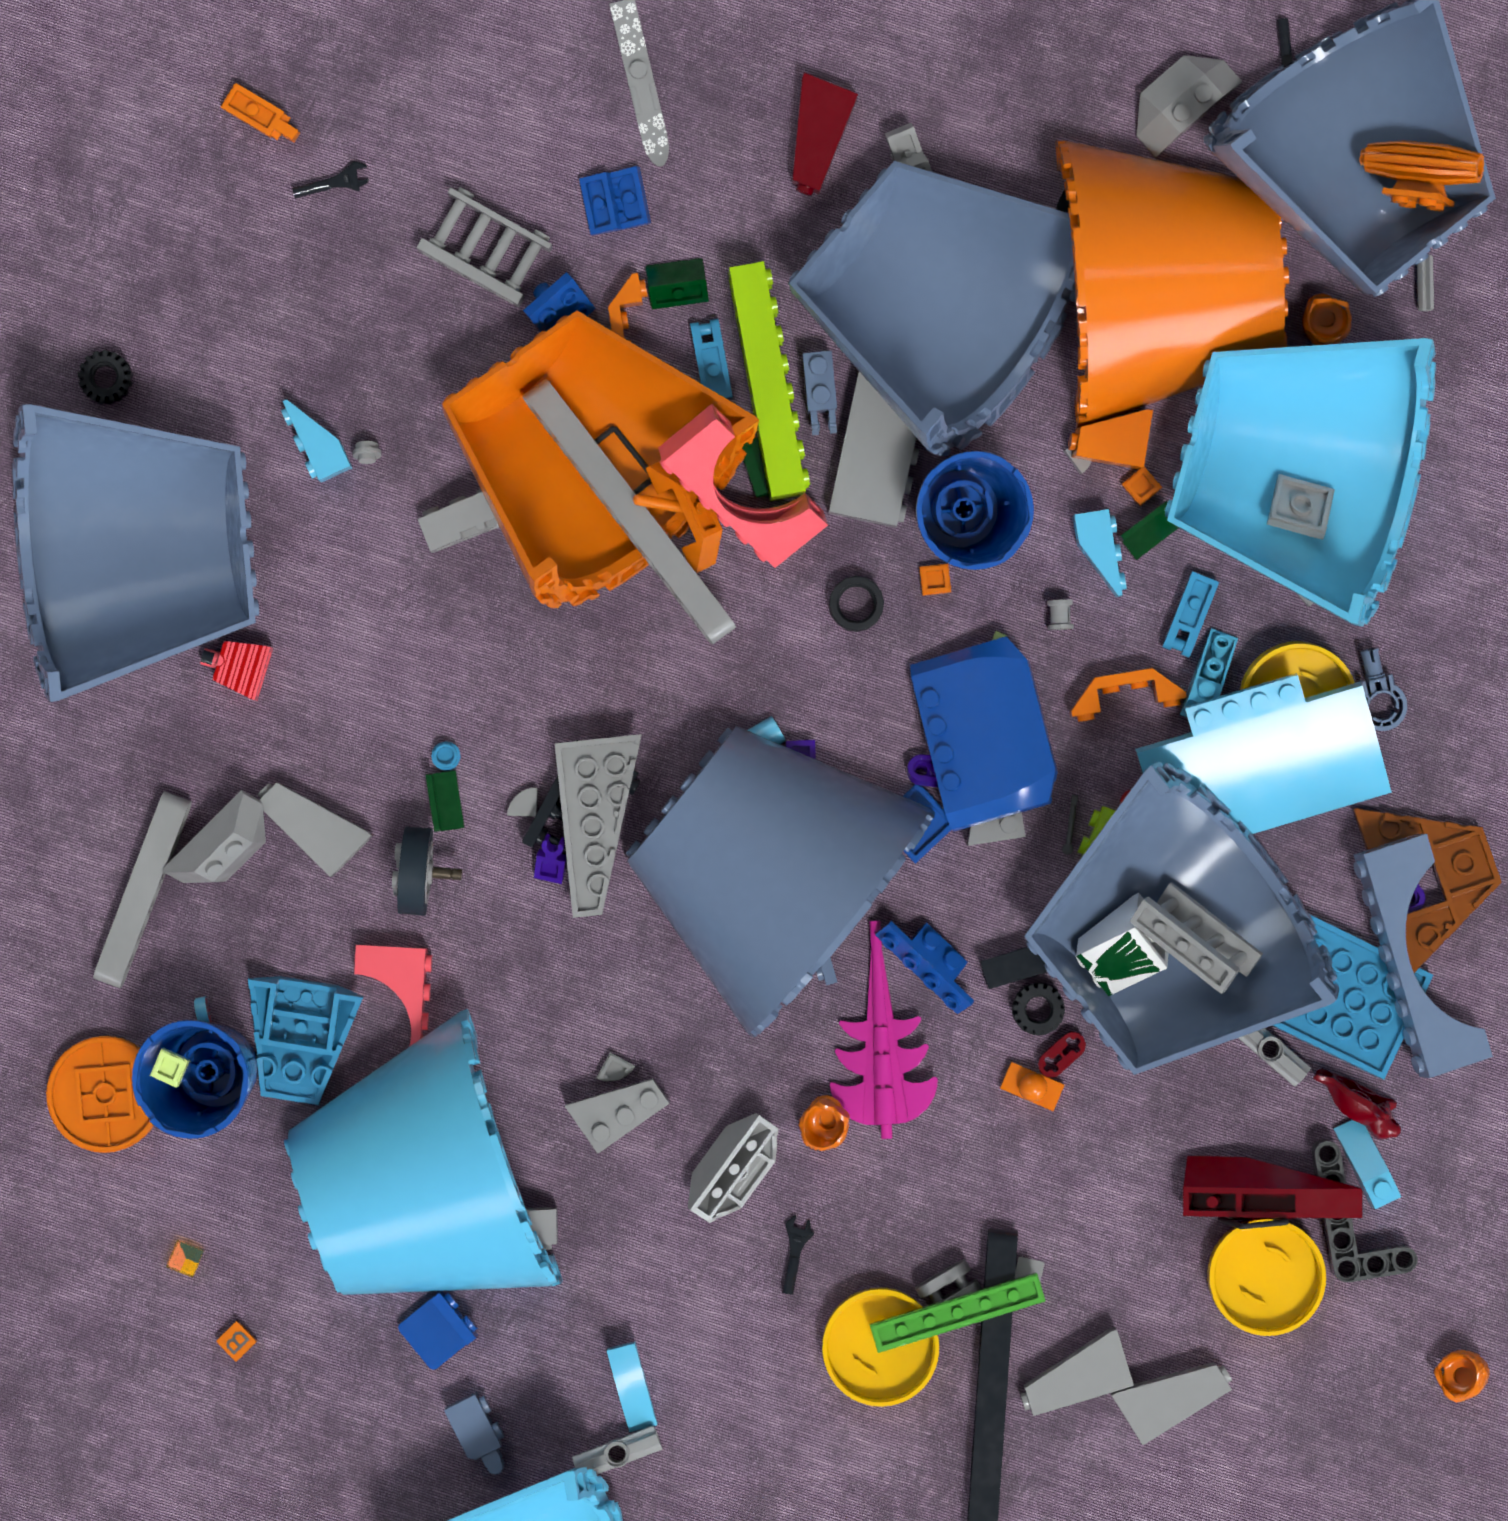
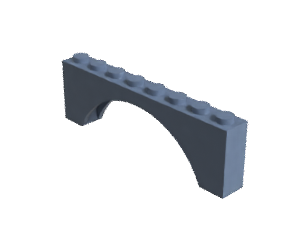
(1388, 881)

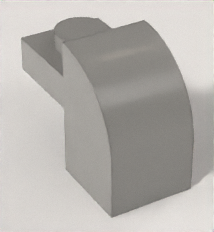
(906, 147)

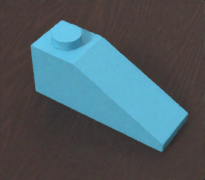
(1367, 1164)

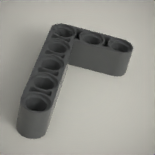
(1349, 1250)

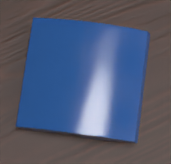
(615, 201)

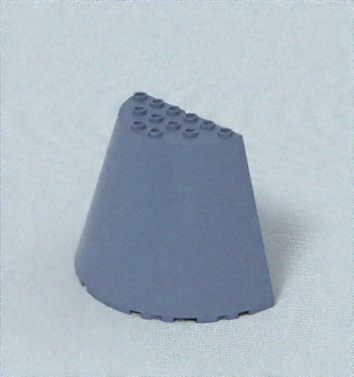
(1304, 130)
(942, 297)
(125, 545)
(1184, 837)
(771, 866)

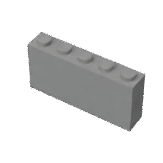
(873, 461)

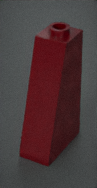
(821, 125)

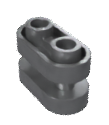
(952, 1273)

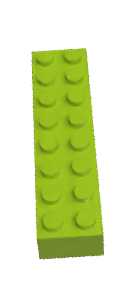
(767, 382)

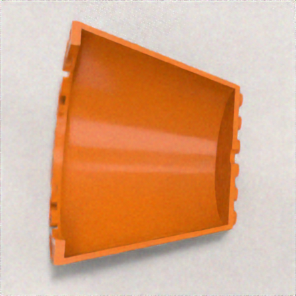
(1165, 275)
(539, 499)

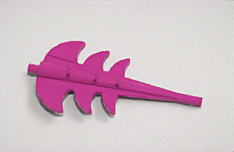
(884, 1094)

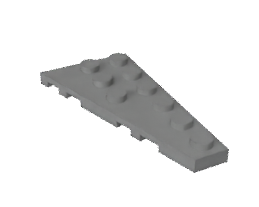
(593, 798)

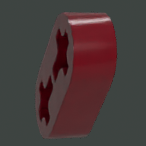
(1066, 1059)

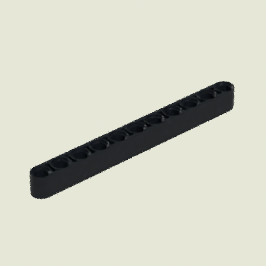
(992, 1384)

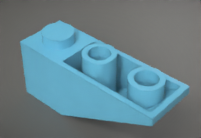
(322, 448)
(1096, 541)
(1211, 668)

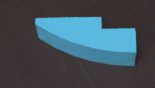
(632, 1386)

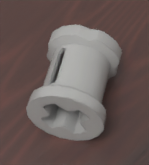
(1060, 614)

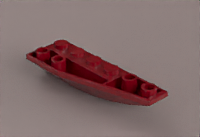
(1263, 1190)

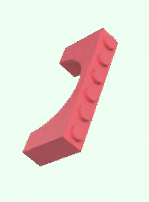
(771, 531)
(405, 973)

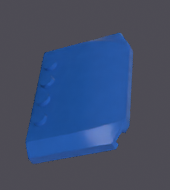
(985, 732)

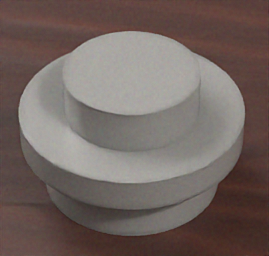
(366, 452)

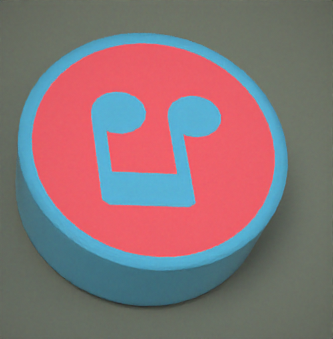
(202, 1009)

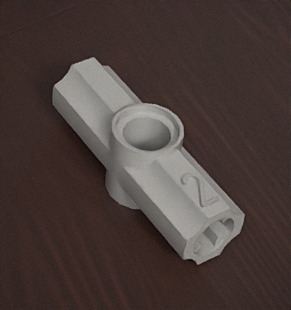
(1283, 1061)
(635, 1446)

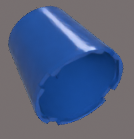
(996, 516)
(202, 1101)

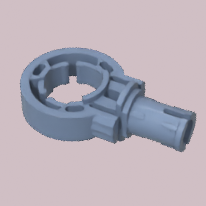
(1375, 674)

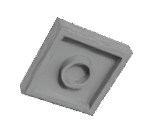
(1300, 506)

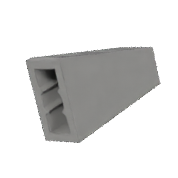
(316, 830)
(1083, 1375)
(1169, 1399)

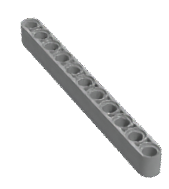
(633, 519)

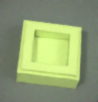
(170, 1067)

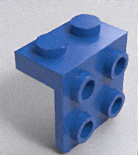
(438, 1330)

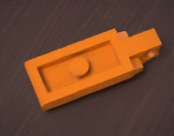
(259, 114)

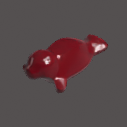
(1361, 1104)

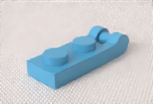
(711, 358)
(1191, 613)

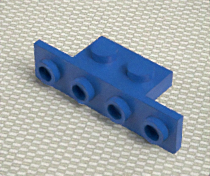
(930, 960)

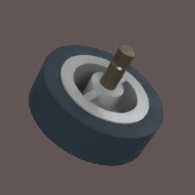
(417, 871)

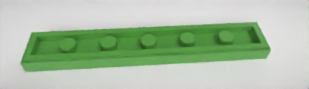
(957, 1312)

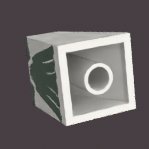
(1118, 951)

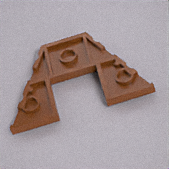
(1461, 866)

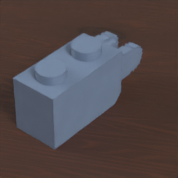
(820, 388)
(476, 1431)

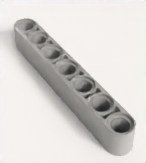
(142, 890)

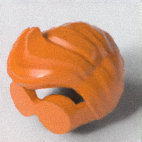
(1326, 320)
(824, 1124)
(1463, 1375)

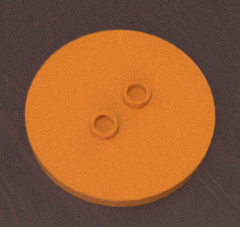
(94, 1095)

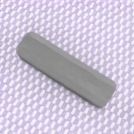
(1425, 285)

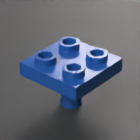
(557, 301)

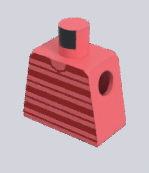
(239, 666)

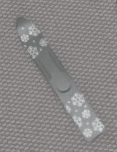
(640, 80)

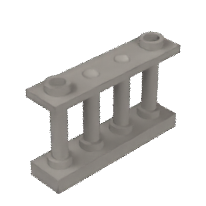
(460, 260)
(1196, 937)

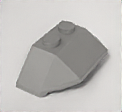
(1181, 99)
(222, 844)
(733, 1167)

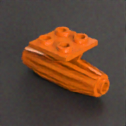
(1422, 170)

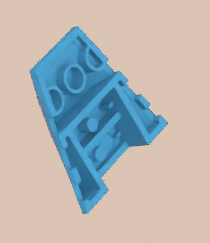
(299, 1034)

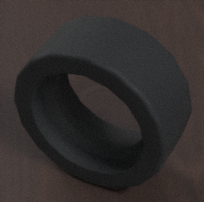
(872, 588)

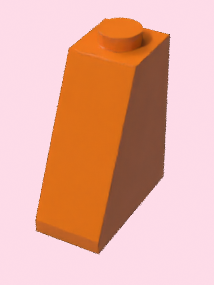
(1114, 441)

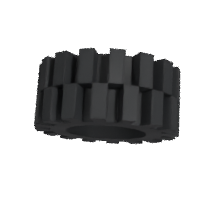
(99, 360)

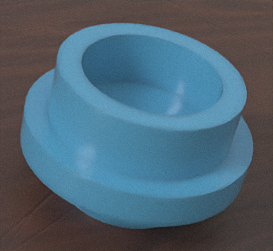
(446, 756)

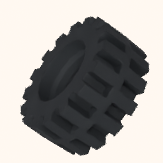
(1056, 1004)

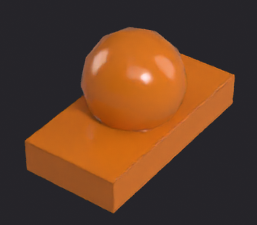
(1032, 1086)

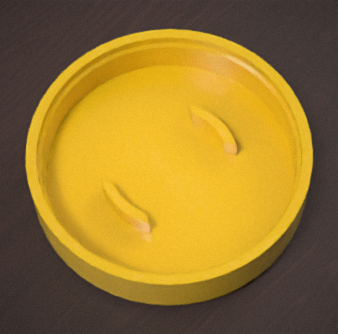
(1316, 667)
(1266, 1278)
(853, 1356)

